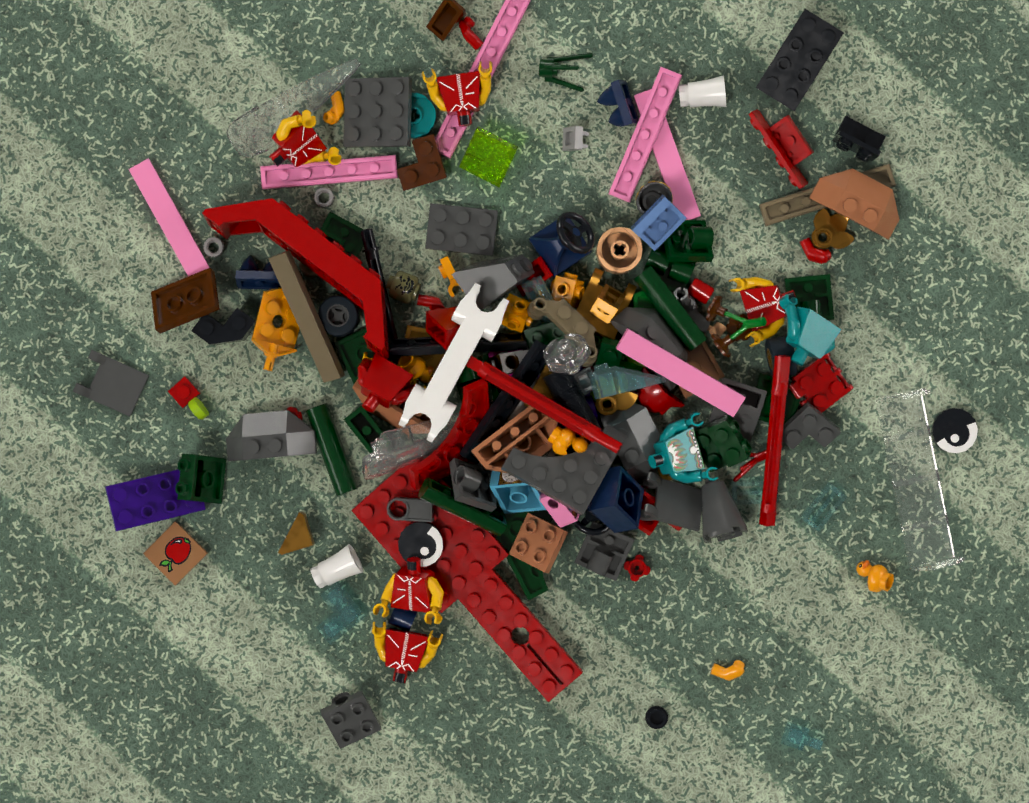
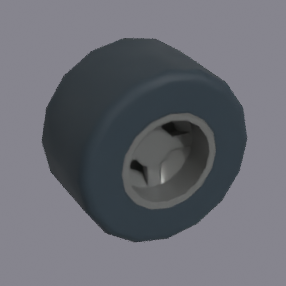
(336, 309)

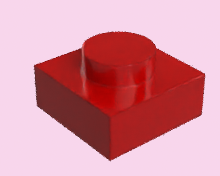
(184, 392)

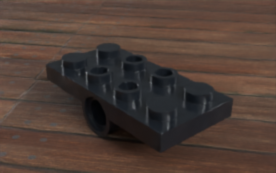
(799, 59)

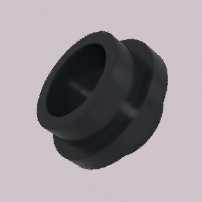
(656, 717)

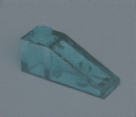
(616, 380)

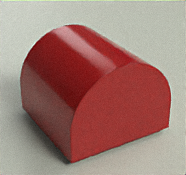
(700, 290)

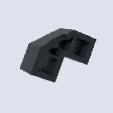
(234, 330)

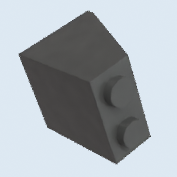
(495, 277)

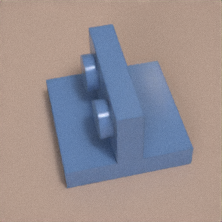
(658, 222)

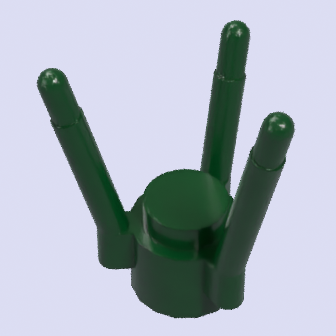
(550, 66)

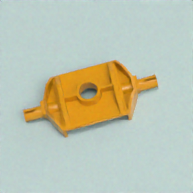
(266, 336)

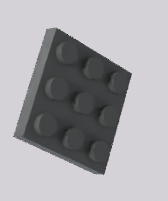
(377, 112)

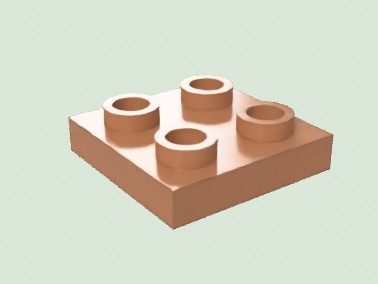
(538, 543)

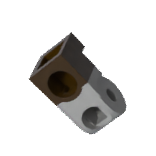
(508, 361)

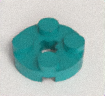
(427, 113)

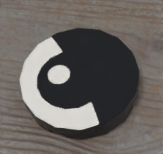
(954, 430)
(421, 541)

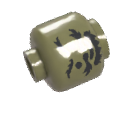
(403, 287)

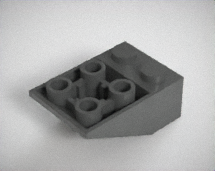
(749, 411)

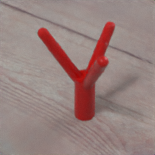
(757, 457)

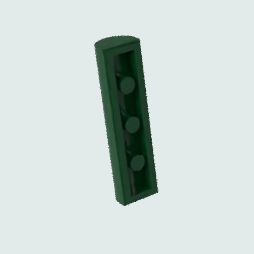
(670, 308)
(331, 449)
(444, 498)

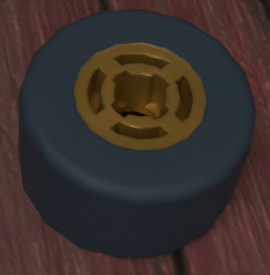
(778, 346)

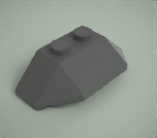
(653, 327)
(270, 436)
(640, 438)

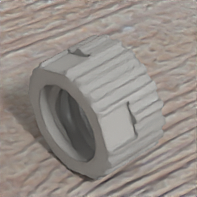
(329, 202)
(213, 240)

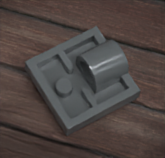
(472, 485)
(604, 552)
(350, 718)

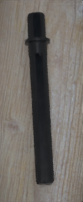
(373, 260)

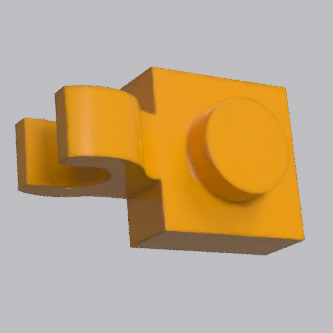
(446, 270)

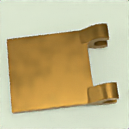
(589, 297)

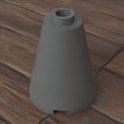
(719, 513)

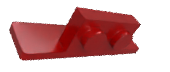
(786, 143)

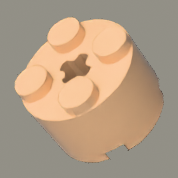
(617, 263)

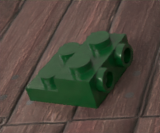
(722, 443)
(201, 478)

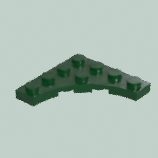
(529, 577)

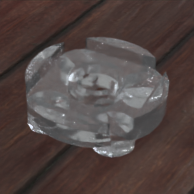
(567, 354)

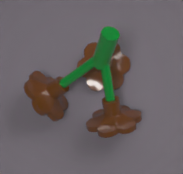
(737, 327)

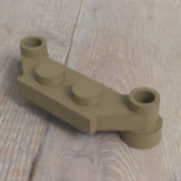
(567, 320)

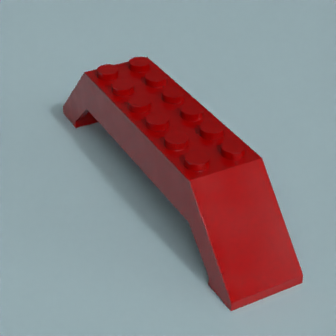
(315, 252)

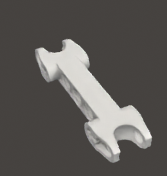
(434, 399)

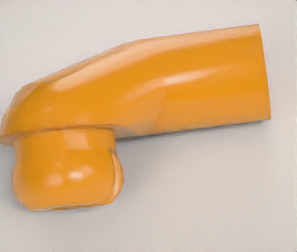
(337, 110)
(729, 673)

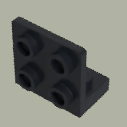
(859, 139)

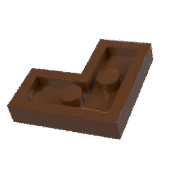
(429, 165)

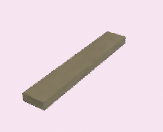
(800, 204)
(306, 316)

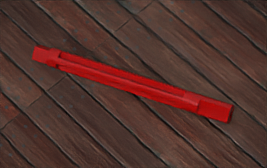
(543, 404)
(774, 440)

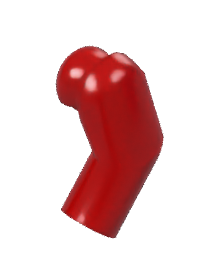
(465, 27)
(814, 254)
(430, 301)

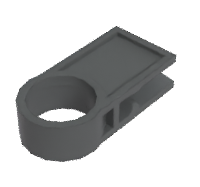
(417, 510)

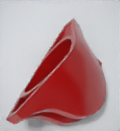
(657, 398)

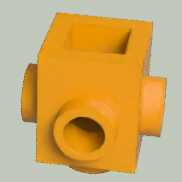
(567, 287)
(516, 314)

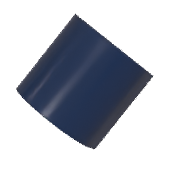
(402, 618)

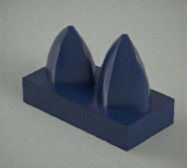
(620, 95)
(251, 278)

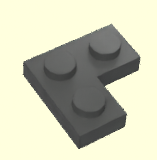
(809, 422)

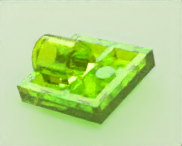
(488, 156)

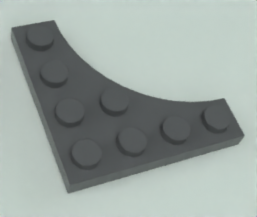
(565, 478)

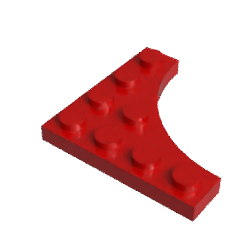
(473, 409)

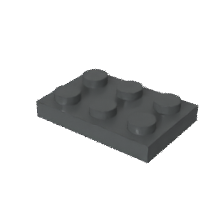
(461, 229)

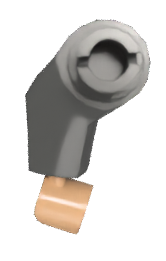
(691, 308)

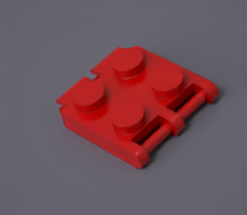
(820, 384)

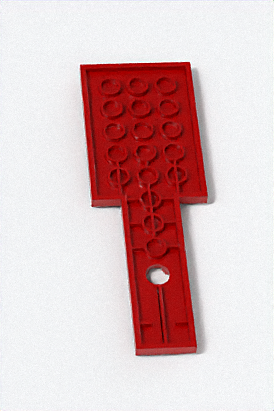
(469, 576)

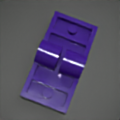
(148, 501)

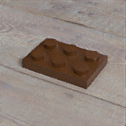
(185, 300)

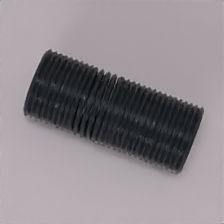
(569, 395)

